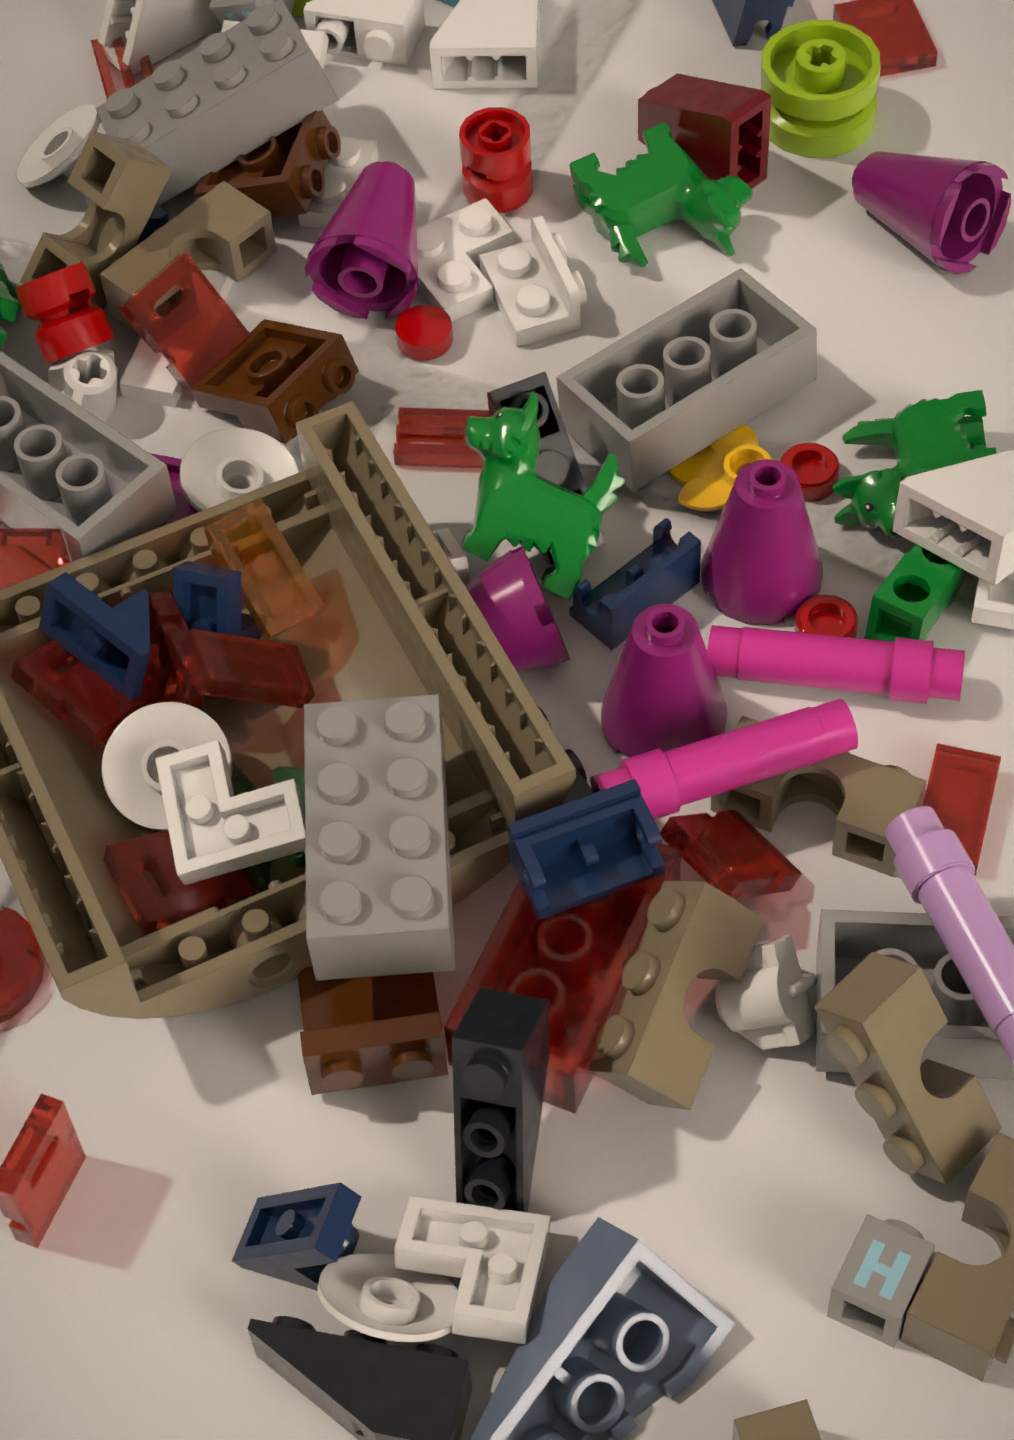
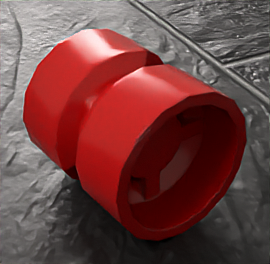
(496, 158)
(64, 312)

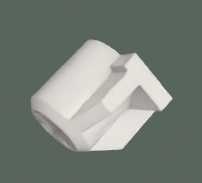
(88, 380)
(770, 999)

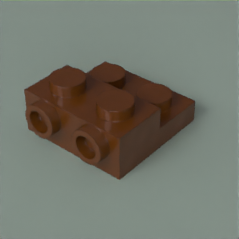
(284, 170)
(278, 377)

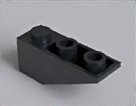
(499, 1097)
(369, 1385)

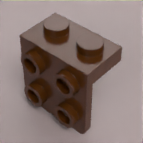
(370, 1030)

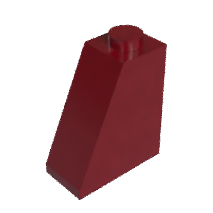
(714, 123)

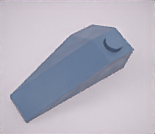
(603, 1345)

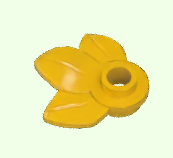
(712, 471)

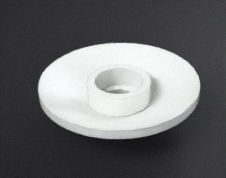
(58, 146)
(231, 460)
(131, 751)
(387, 1301)

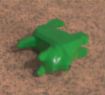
(656, 191)
(923, 439)
(528, 508)

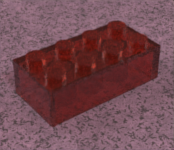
(571, 962)

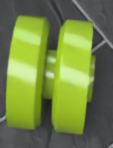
(820, 87)

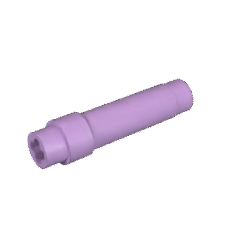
(944, 883)

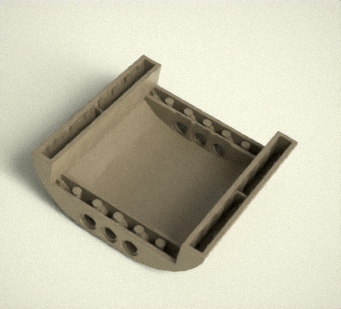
(388, 630)

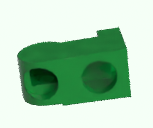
(913, 596)

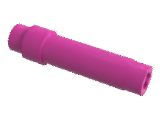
(902, 669)
(735, 757)

